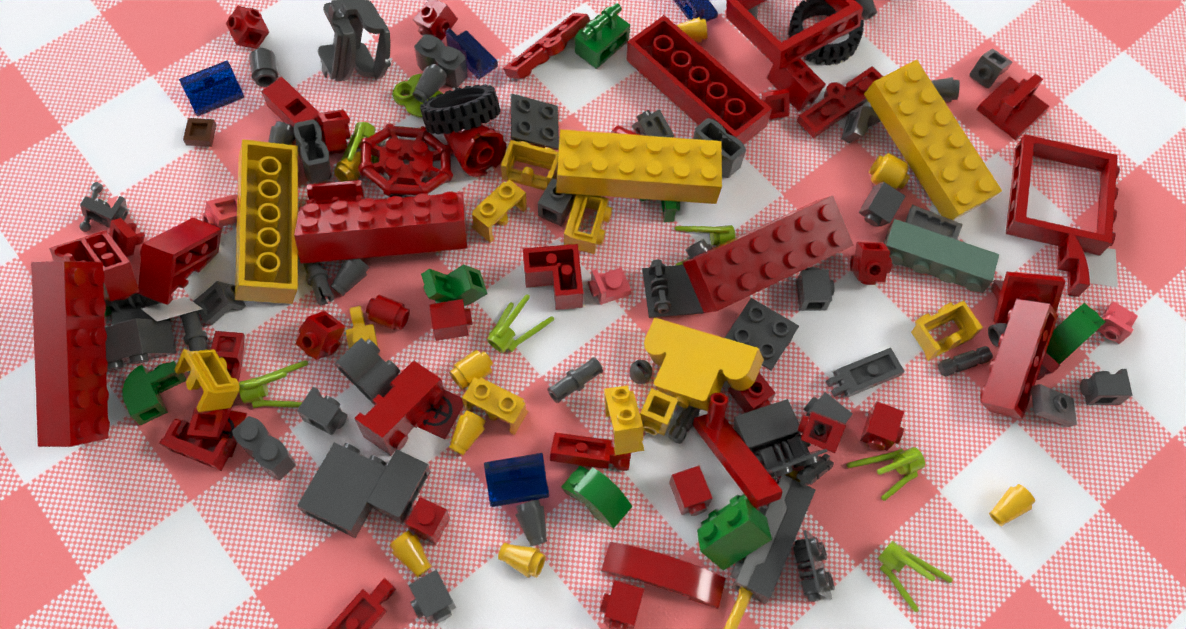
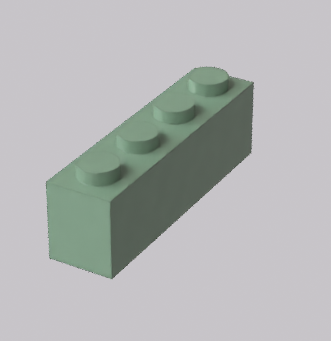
(941, 256)

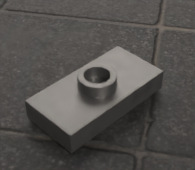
(933, 222)
(1053, 405)

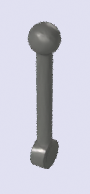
(96, 188)

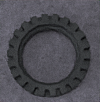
(829, 52)
(460, 109)

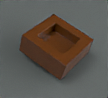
(199, 132)

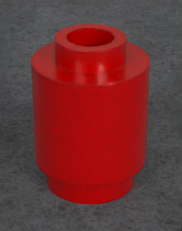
(387, 312)

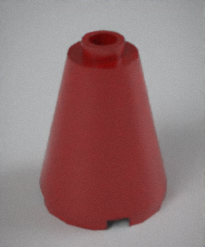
(477, 149)

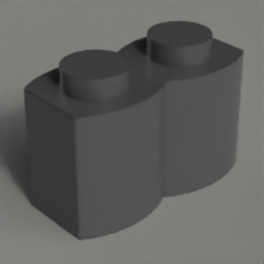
(433, 51)
(732, 148)
(312, 151)
(367, 369)
(267, 450)

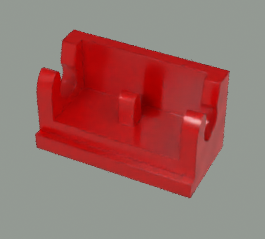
(799, 80)
(335, 191)
(205, 451)

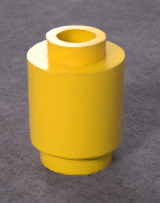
(471, 366)

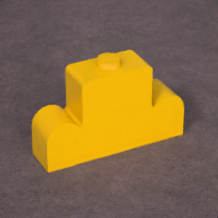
(698, 363)

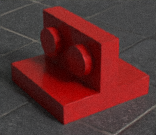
(1014, 105)
(1025, 287)

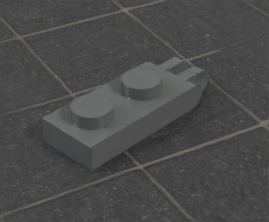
(866, 373)

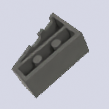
(138, 341)

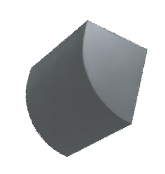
(767, 425)
(399, 486)

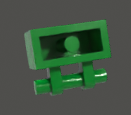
(602, 36)
(733, 532)

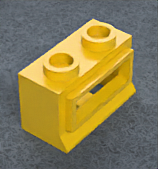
(532, 155)
(495, 207)
(587, 242)
(963, 318)
(210, 374)
(495, 401)
(625, 419)

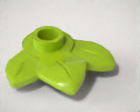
(410, 102)

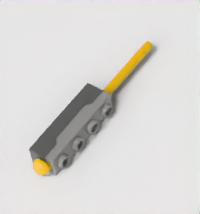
(761, 569)

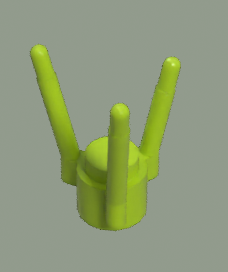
(361, 131)
(718, 234)
(502, 335)
(256, 388)
(905, 462)
(896, 558)

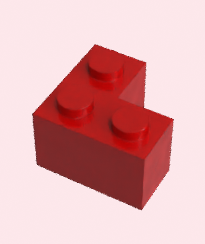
(556, 267)

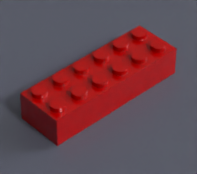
(696, 80)
(381, 227)
(768, 254)
(70, 353)

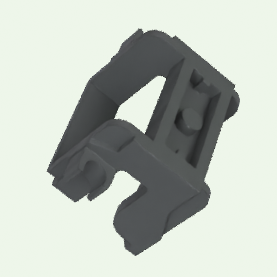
(347, 50)

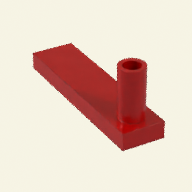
(735, 454)

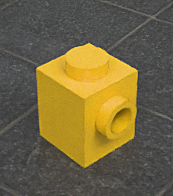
(657, 412)

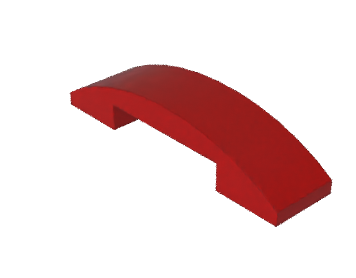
(212, 423)
(664, 572)

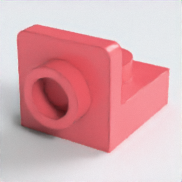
(221, 211)
(609, 285)
(1118, 323)

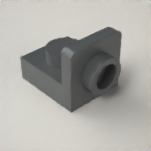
(989, 68)
(858, 123)
(653, 124)
(102, 212)
(217, 302)

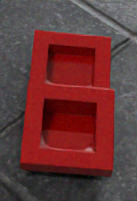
(1073, 260)

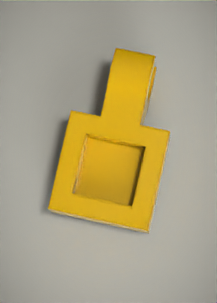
(360, 329)

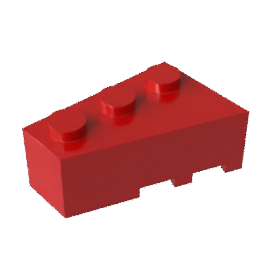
(101, 247)
(174, 256)
(401, 408)

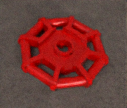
(405, 178)

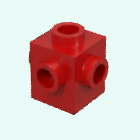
(435, 19)
(247, 27)
(871, 262)
(320, 335)

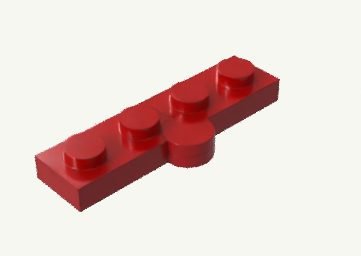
(548, 45)
(837, 102)

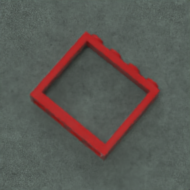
(803, 43)
(1051, 233)

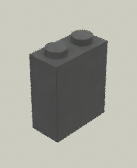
(342, 489)

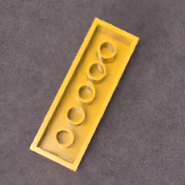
(932, 141)
(639, 166)
(267, 222)

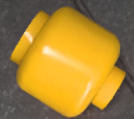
(889, 170)

